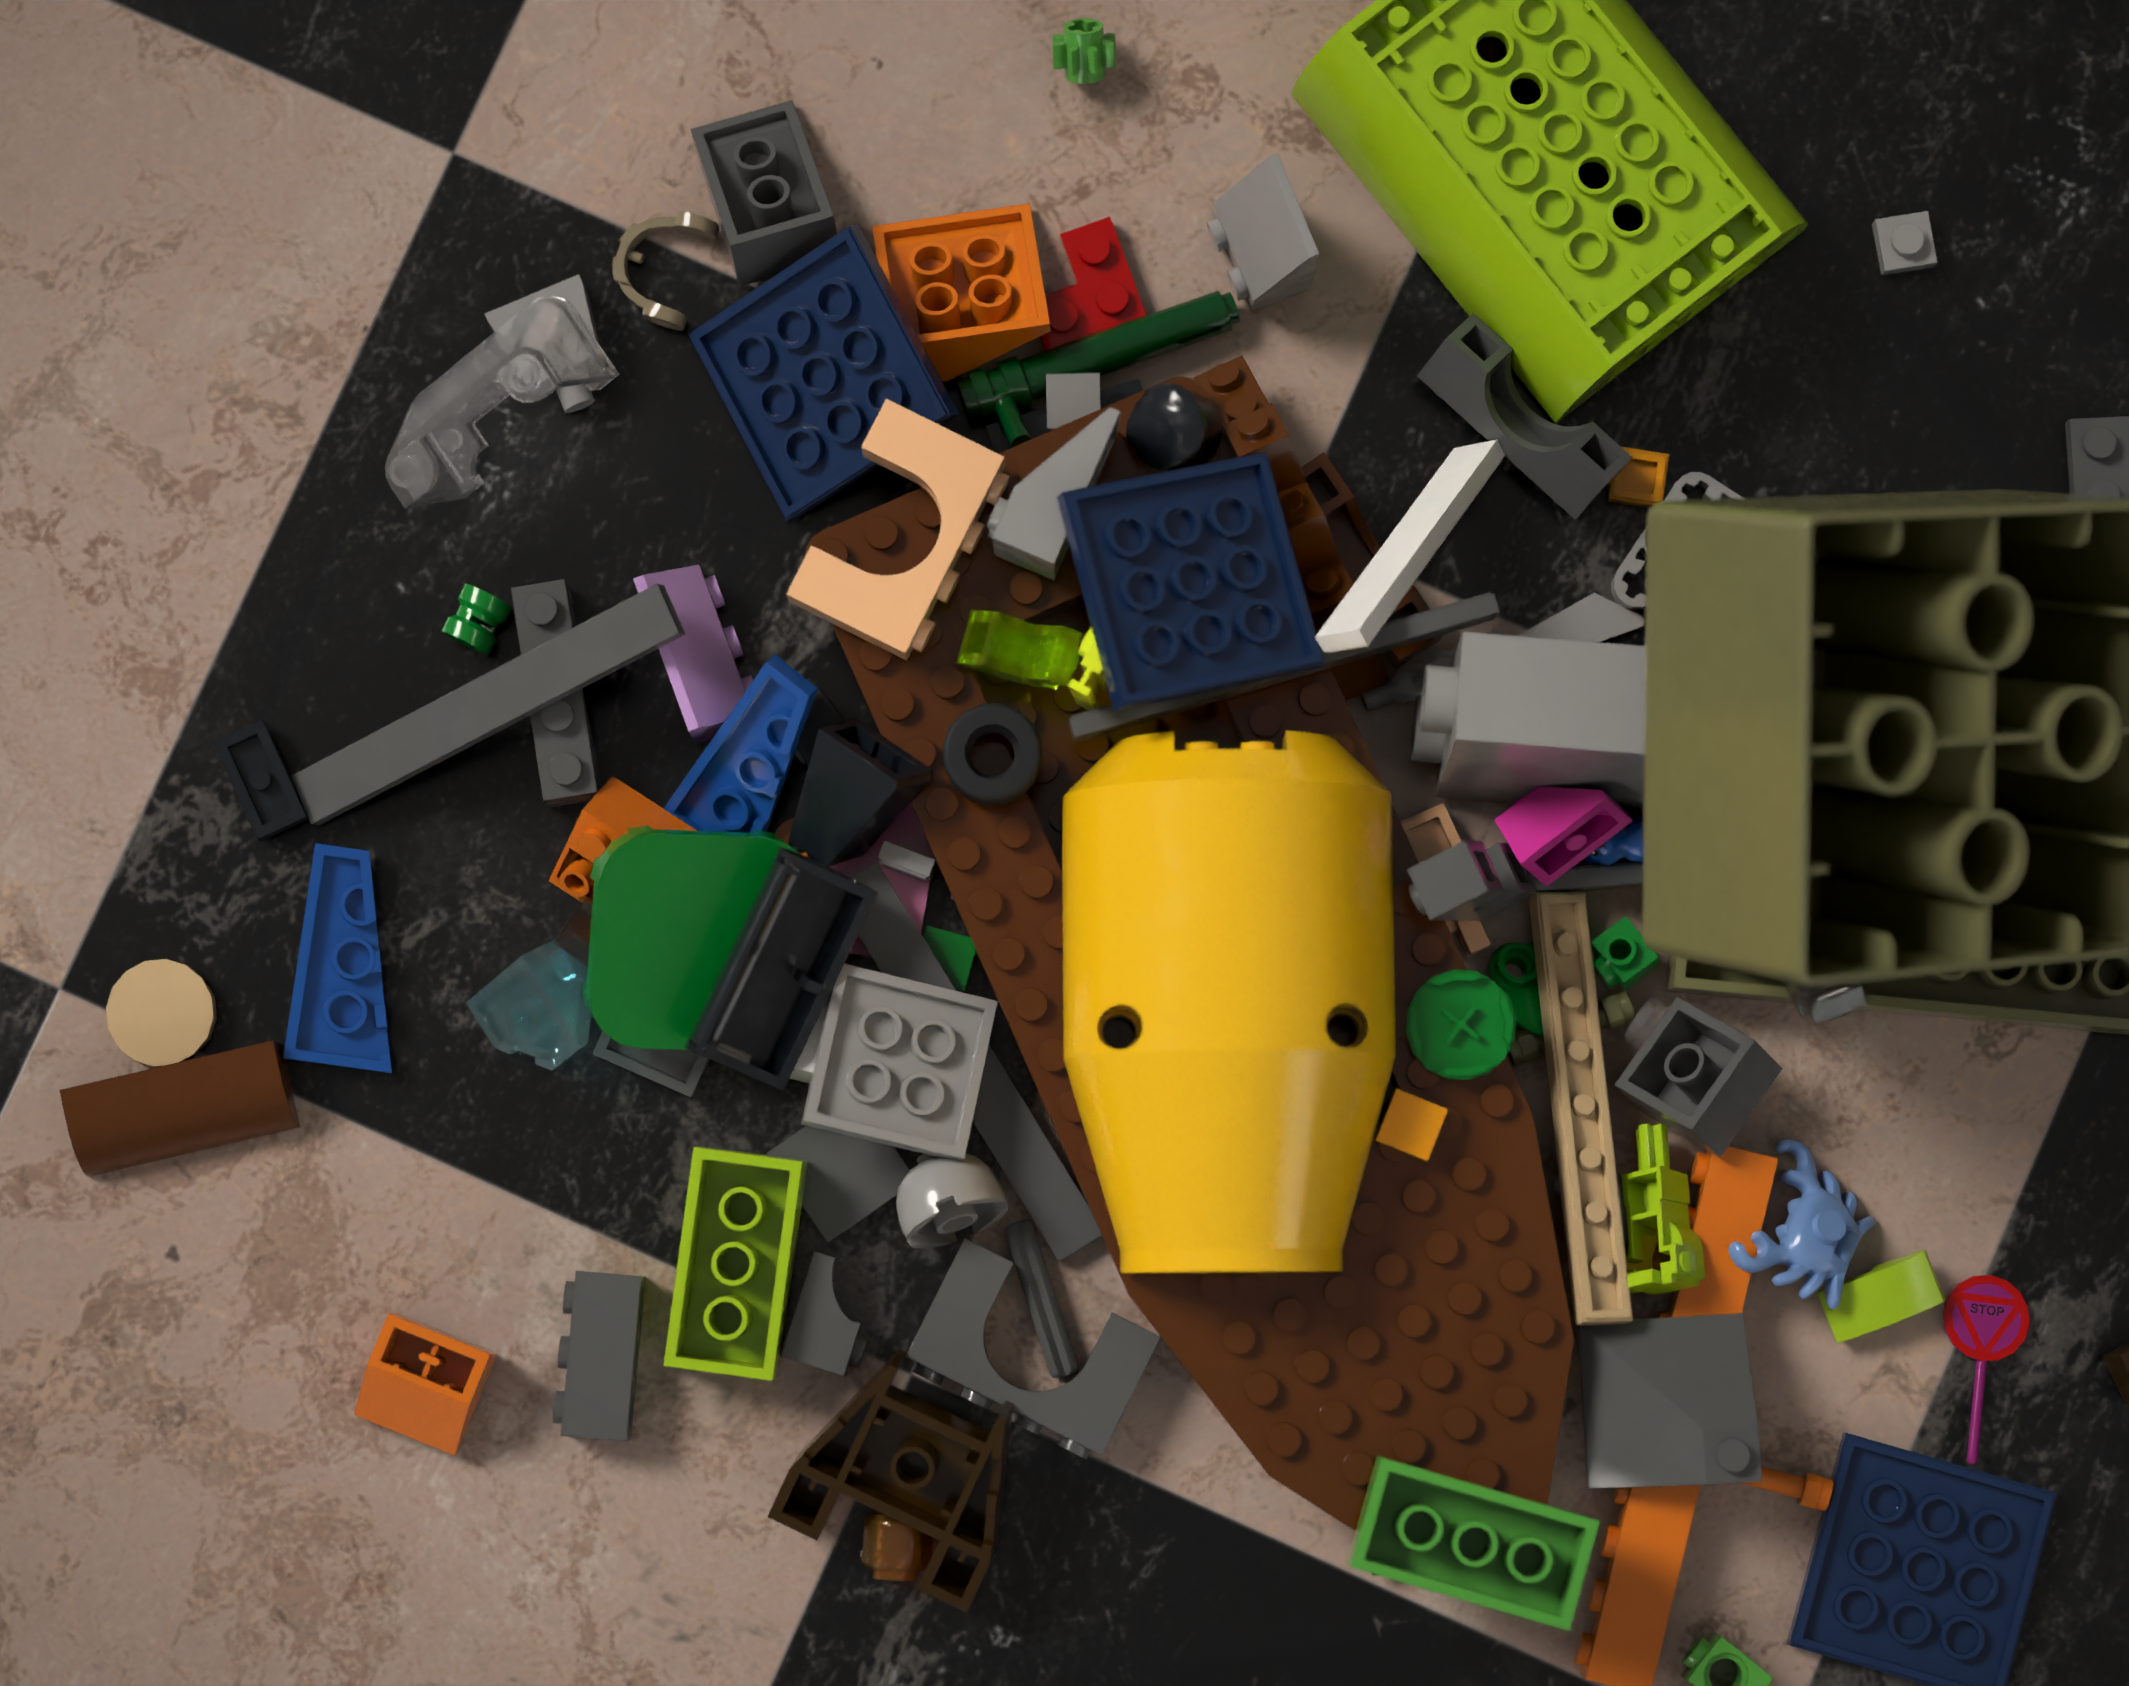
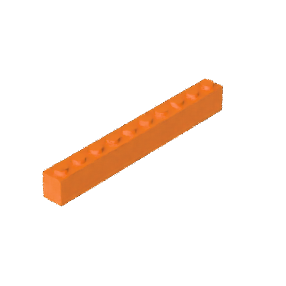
(1655, 1521)

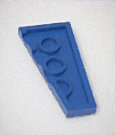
(749, 757)
(338, 978)

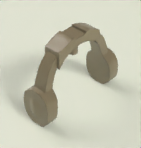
(684, 223)

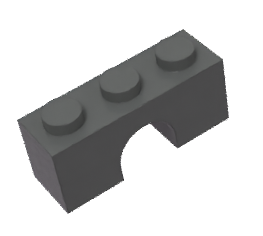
(1469, 882)

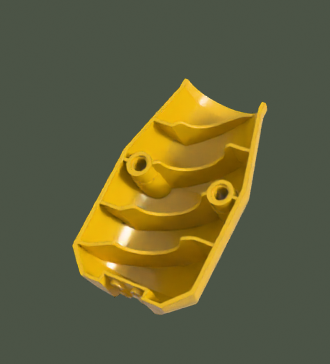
(1229, 922)

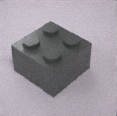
(1698, 1076)

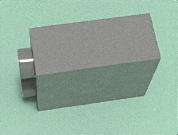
(1534, 717)

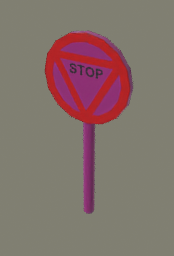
(1986, 1323)

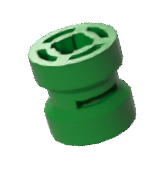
(482, 608)

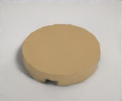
(161, 1012)

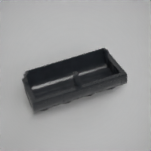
(781, 968)

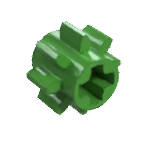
(1084, 50)

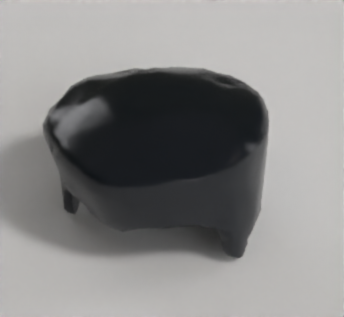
(1174, 428)

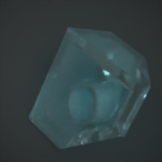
(536, 1007)

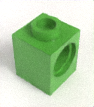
(1707, 1652)

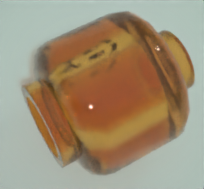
(893, 1548)

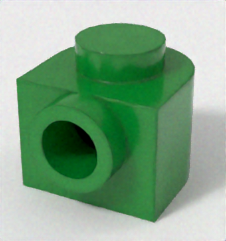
(1622, 956)

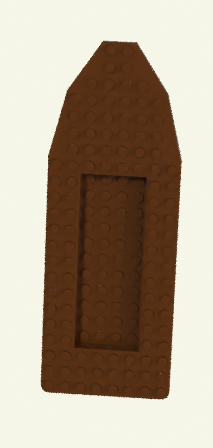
(1451, 1296)

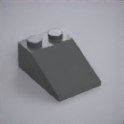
(764, 190)

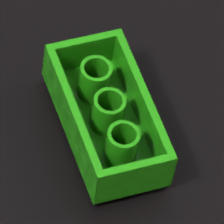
(1473, 1543)

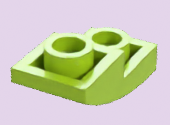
(1884, 1296)

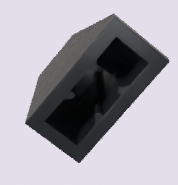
(853, 792)

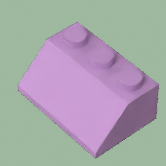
(704, 659)

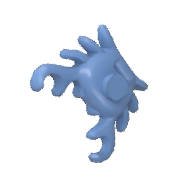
(1816, 1236)

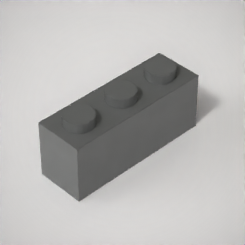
(600, 1355)

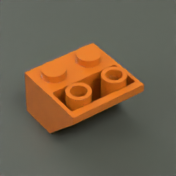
(598, 825)
(423, 1382)

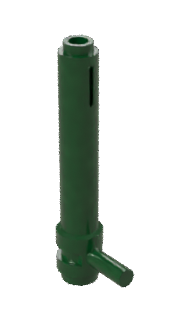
(1018, 382)

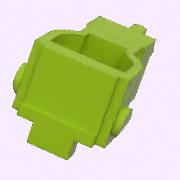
(1659, 1212)

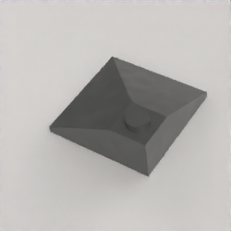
(1668, 1402)

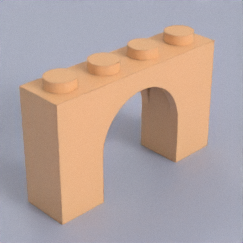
(896, 608)

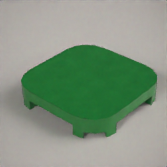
(665, 926)

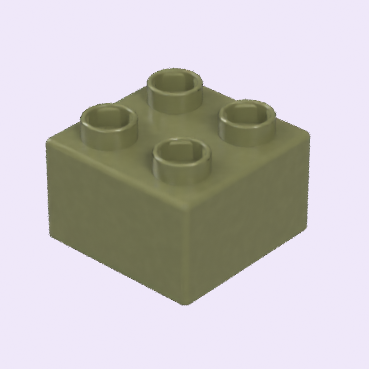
(1887, 732)

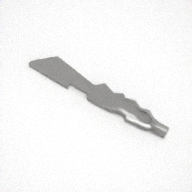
(1587, 621)

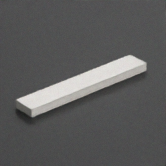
(1410, 547)

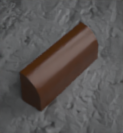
(180, 1108)

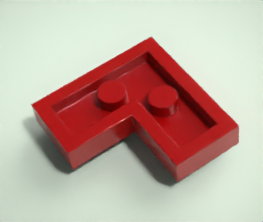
(1103, 286)

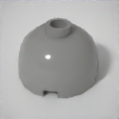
(947, 1197)

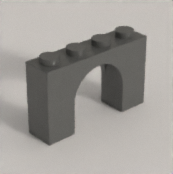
(954, 1348)

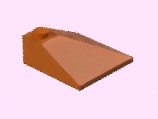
(967, 283)

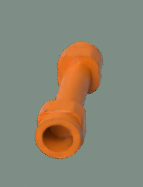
(1809, 1490)

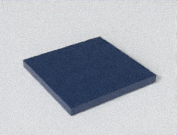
(812, 366)
(1190, 581)
(1921, 1567)

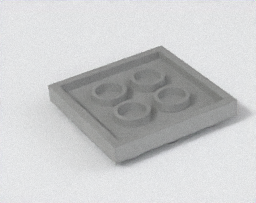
(899, 1062)

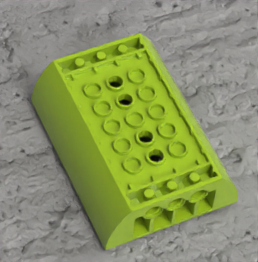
(1496, 183)

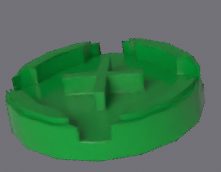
(1460, 1025)

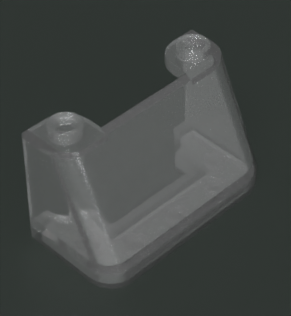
(525, 358)

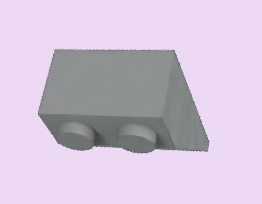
(1264, 237)
(1030, 524)

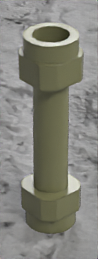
(1613, 1012)

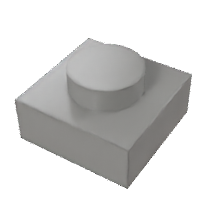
(1904, 243)

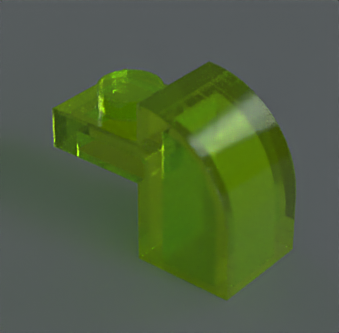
(1019, 649)

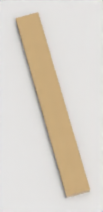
(1580, 1109)

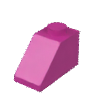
(1559, 828)

